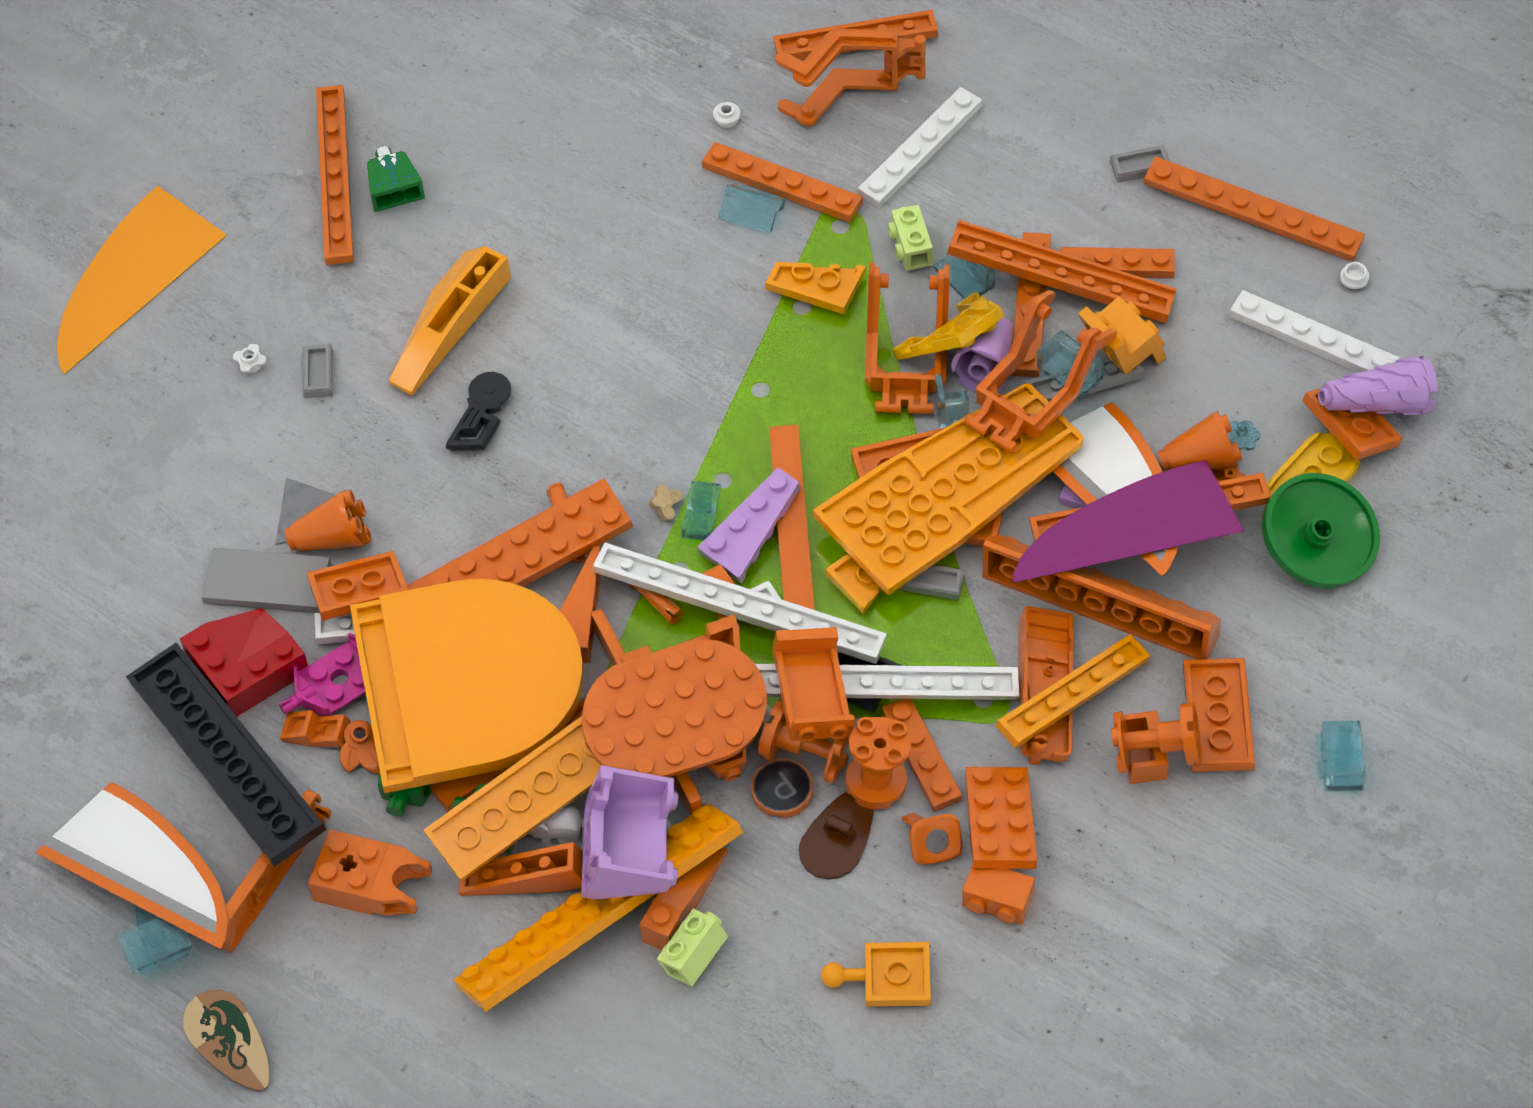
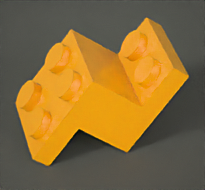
(1134, 336)

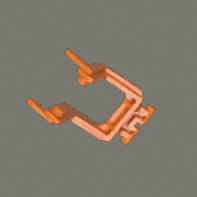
(901, 59)
(903, 388)
(1008, 419)

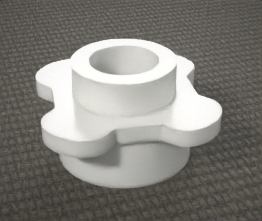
(249, 365)

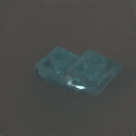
(701, 510)

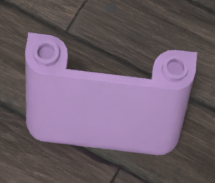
(627, 834)

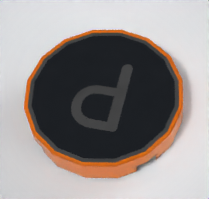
(782, 788)

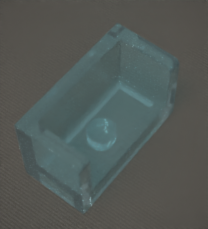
(1057, 358)

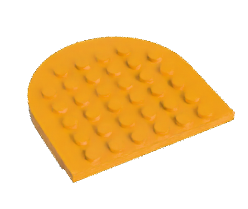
(464, 678)

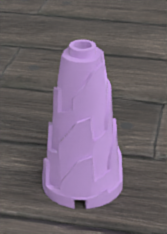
(1386, 389)

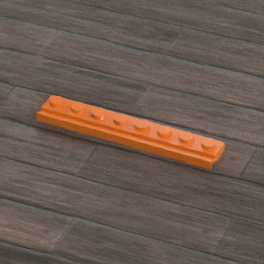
(1060, 270)

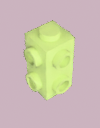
(911, 237)
(692, 946)

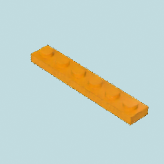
(1072, 691)

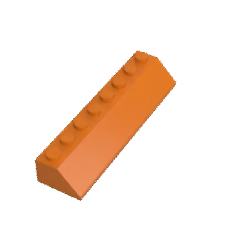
(1108, 601)

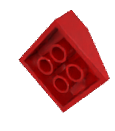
(244, 657)

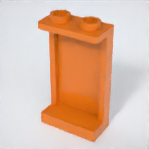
(811, 684)

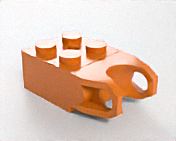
(365, 875)

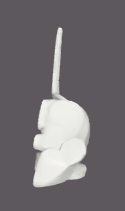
(563, 826)

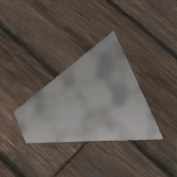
(297, 502)

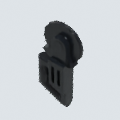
(486, 396)

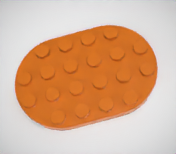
(675, 709)

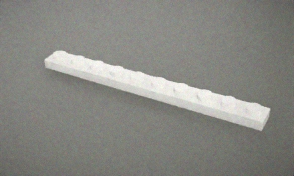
(733, 600)
(917, 682)

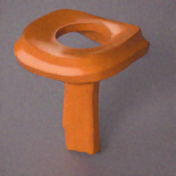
(923, 826)

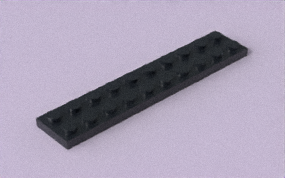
(226, 754)

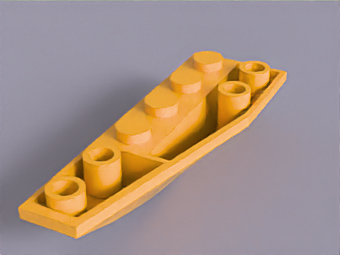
(449, 313)

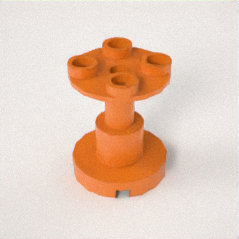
(1169, 736)
(776, 737)
(877, 771)

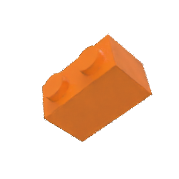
(999, 893)

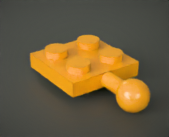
(893, 974)

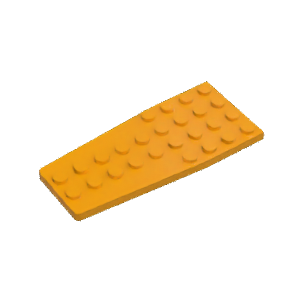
(940, 494)

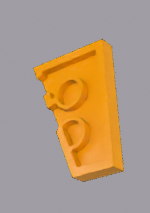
(820, 286)
(853, 582)

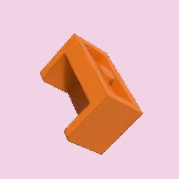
(1146, 763)

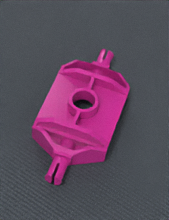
(315, 682)

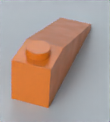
(581, 602)
(533, 871)
(674, 906)

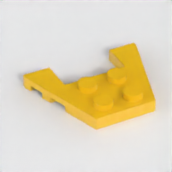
(975, 318)

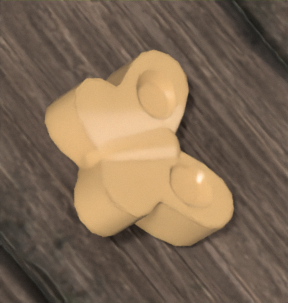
(664, 500)

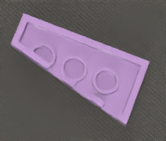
(745, 530)

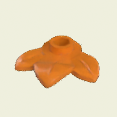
(357, 750)

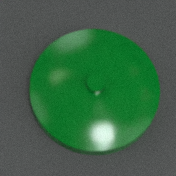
(1320, 530)

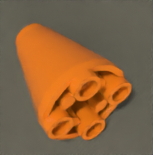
(1202, 442)
(331, 525)

